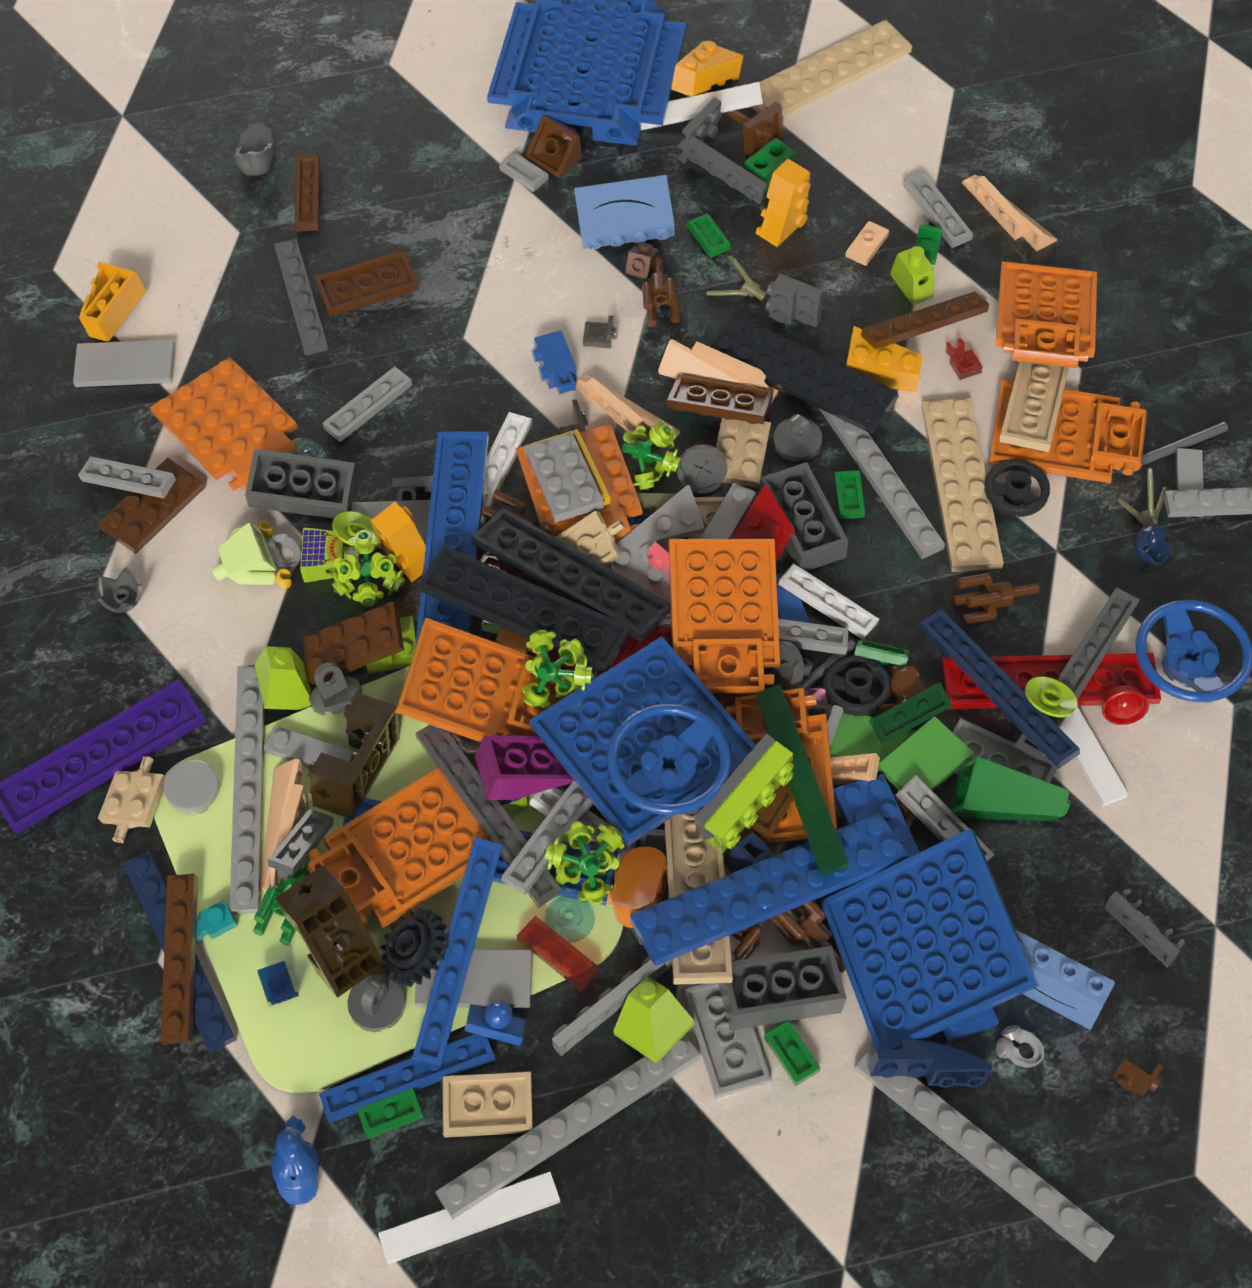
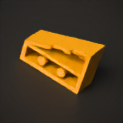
(705, 67)
(787, 203)
(111, 300)
(888, 365)
(401, 538)

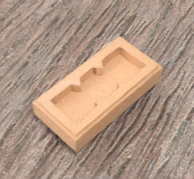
(867, 243)
(854, 768)

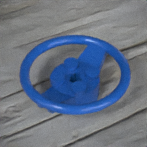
(1191, 654)
(677, 752)

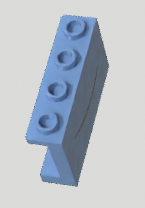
(624, 212)
(1065, 984)

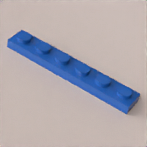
(458, 1058)

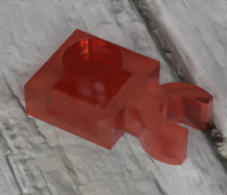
(963, 362)

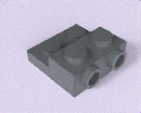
(794, 300)

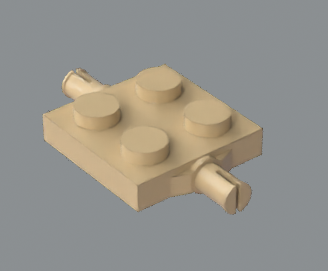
(594, 538)
(132, 799)

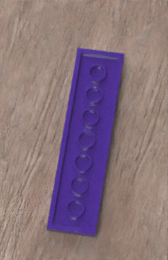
(98, 755)

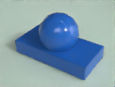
(495, 1022)

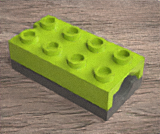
(745, 794)

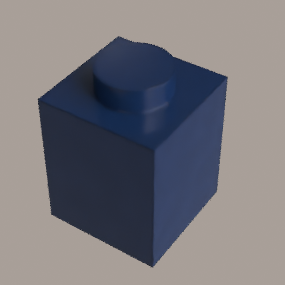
(746, 853)

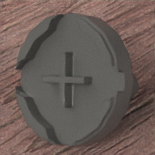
(797, 439)
(702, 468)
(791, 669)
(334, 693)
(376, 1003)

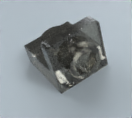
(600, 334)

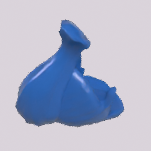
(297, 1159)

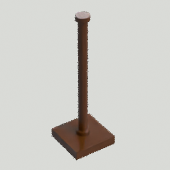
(759, 129)

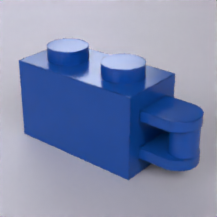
(555, 362)

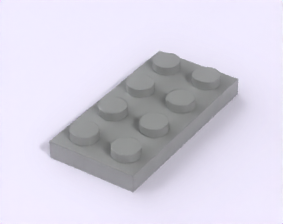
(563, 477)

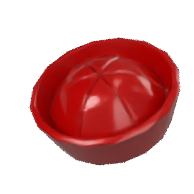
(1125, 705)

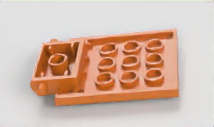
(1046, 314)
(224, 420)
(1088, 437)
(614, 473)
(725, 611)
(469, 685)
(815, 739)
(402, 849)

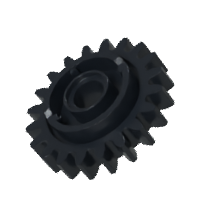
(414, 947)

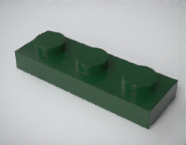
(910, 713)

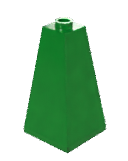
(1002, 793)

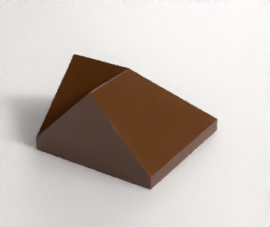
(555, 147)

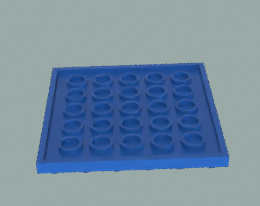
(585, 721)
(928, 942)

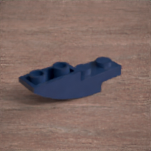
(939, 1063)

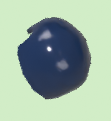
(1151, 544)

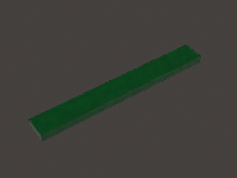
(803, 784)

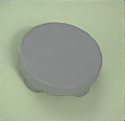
(191, 786)

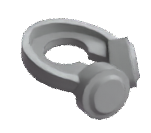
(287, 542)
(1006, 1049)

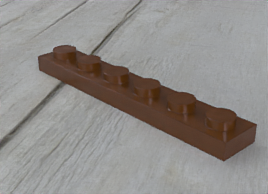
(924, 320)
(179, 959)

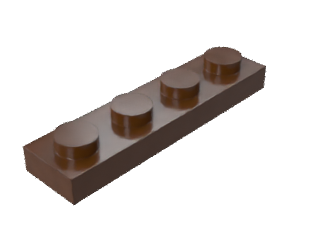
(307, 193)

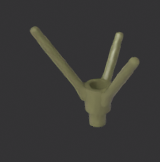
(749, 288)
(1149, 516)

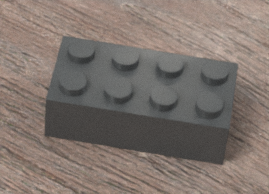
(300, 484)
(817, 533)
(783, 988)

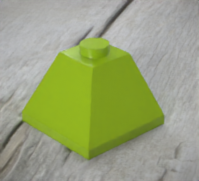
(282, 679)
(652, 1020)

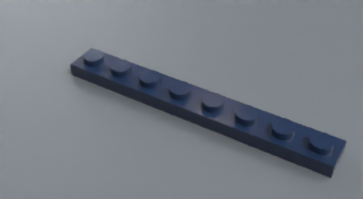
(1000, 689)
(206, 1009)

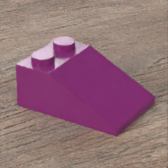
(518, 767)

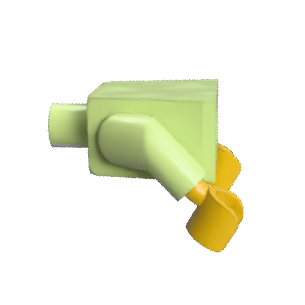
(248, 558)

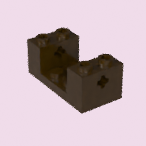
(342, 784)
(331, 930)

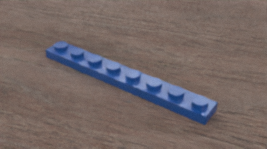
(461, 942)

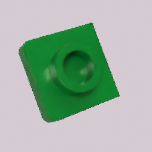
(929, 239)

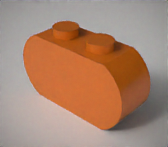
(638, 883)

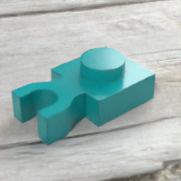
(214, 921)

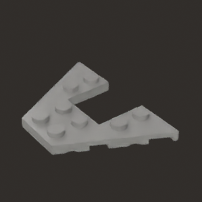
(673, 520)

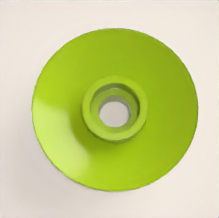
(350, 523)
(1051, 696)

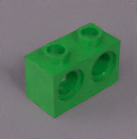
(769, 159)

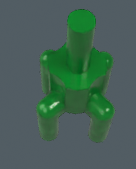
(269, 906)

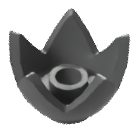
(114, 589)

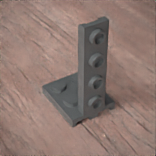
(694, 148)

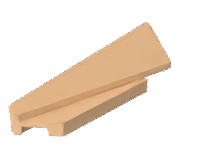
(1007, 214)
(710, 364)
(616, 406)
(285, 811)

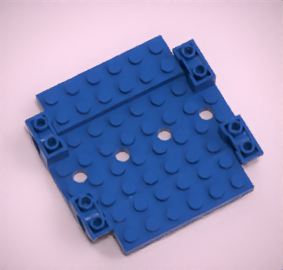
(626, 66)

